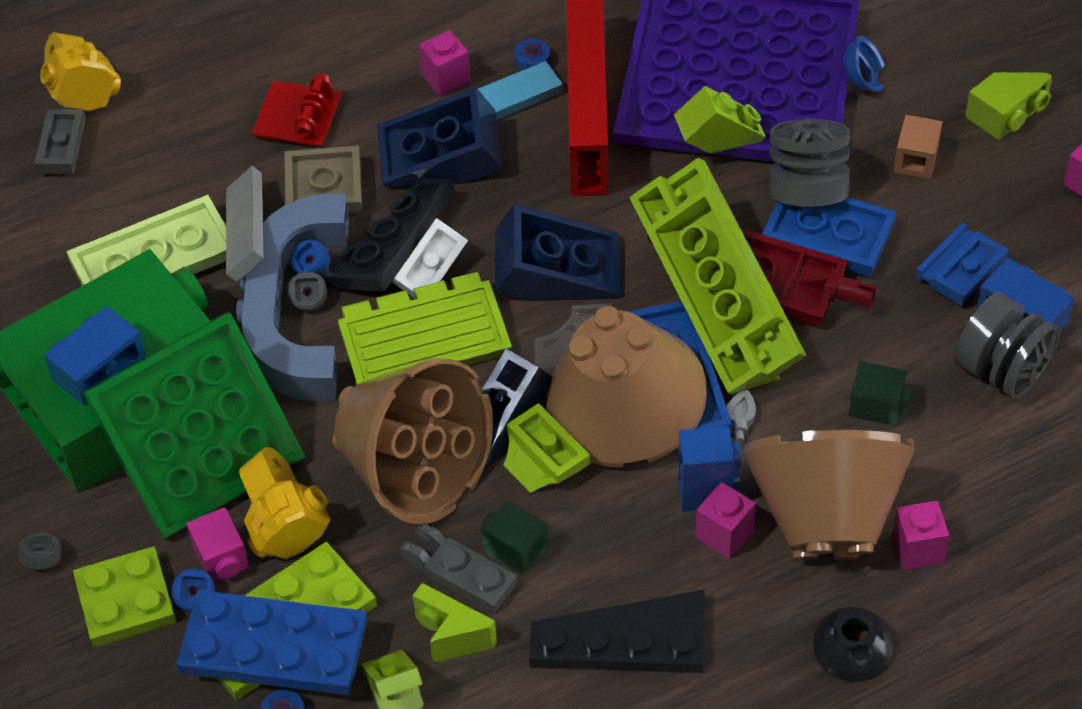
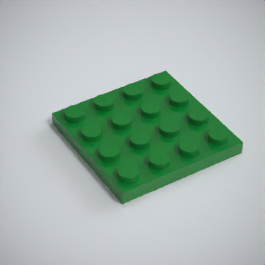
(191, 422)

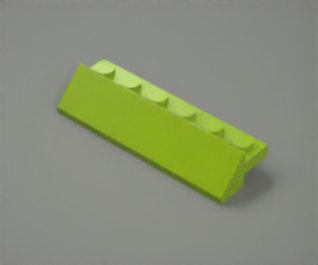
(717, 278)

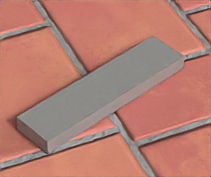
(244, 224)

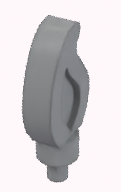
(742, 413)

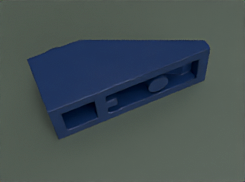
(512, 389)

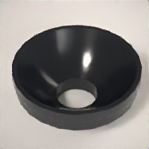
(852, 659)

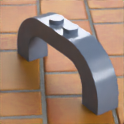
(291, 368)

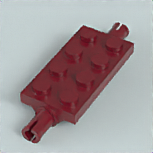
(805, 278)

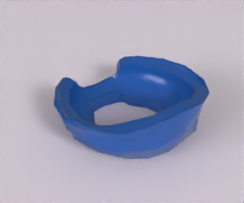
(865, 51)

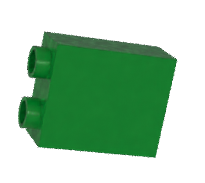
(143, 294)

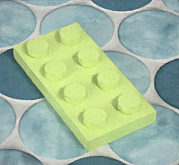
(180, 238)

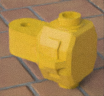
(78, 73)
(282, 512)

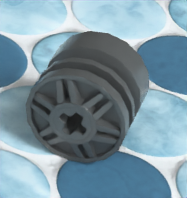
(809, 162)
(1006, 345)

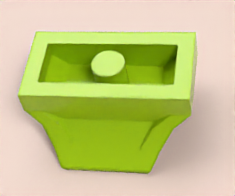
(542, 450)

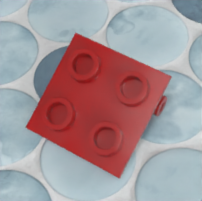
(298, 111)

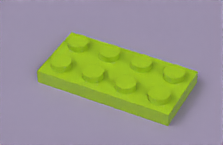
(314, 579)

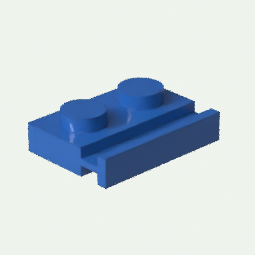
(962, 264)

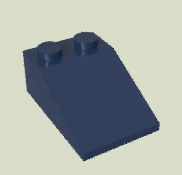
(441, 141)
(555, 258)

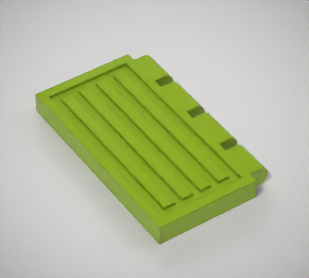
(436, 324)

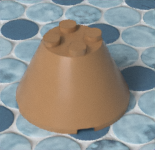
(626, 388)
(417, 437)
(830, 487)

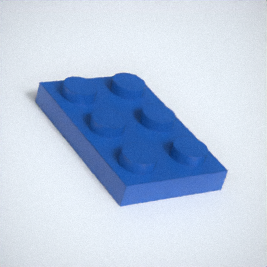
(843, 230)

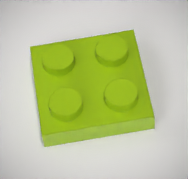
(124, 596)

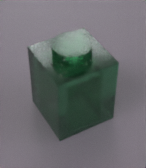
(879, 393)
(514, 537)

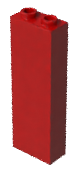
(587, 98)

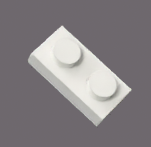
(430, 257)

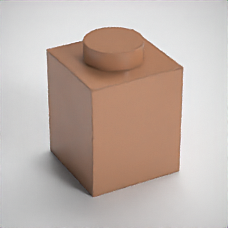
(918, 146)

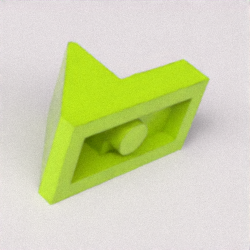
(457, 626)
(394, 681)

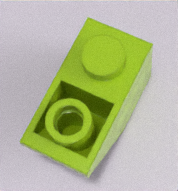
(1007, 100)
(718, 122)

